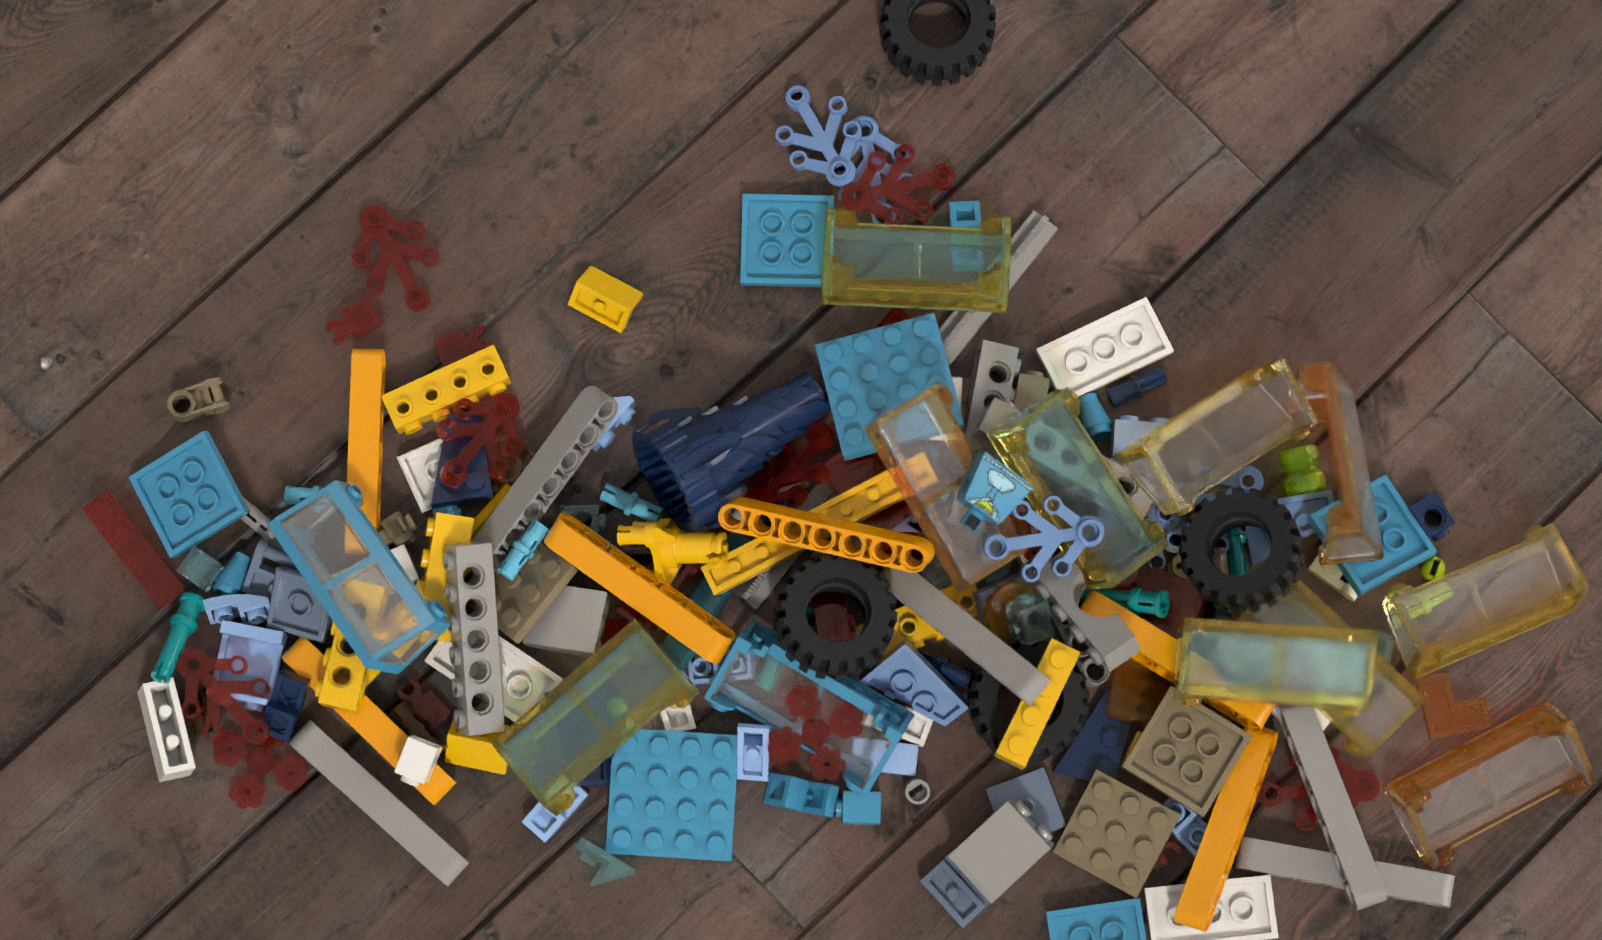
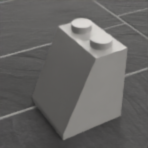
(572, 623)
(1002, 849)

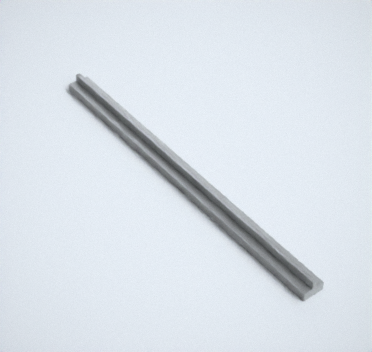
(955, 336)

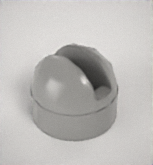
(921, 795)

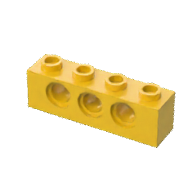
(346, 696)

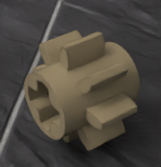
(398, 530)

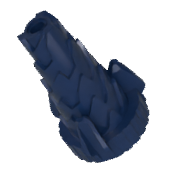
(701, 458)

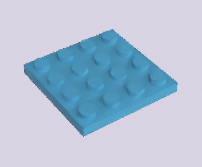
(878, 370)
(673, 795)

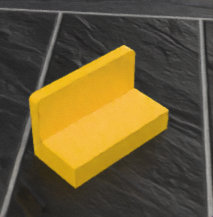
(604, 298)
(474, 751)

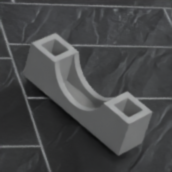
(1107, 637)

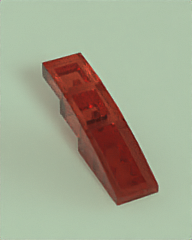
(134, 549)

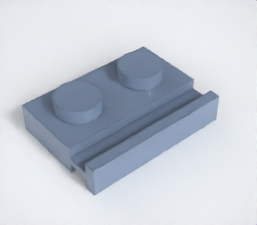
(954, 892)

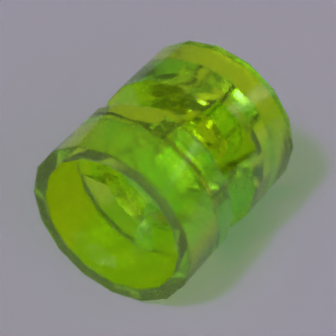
(1298, 460)

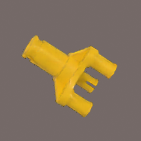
(673, 548)

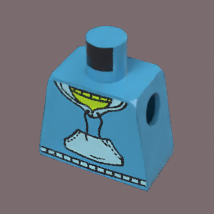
(990, 492)

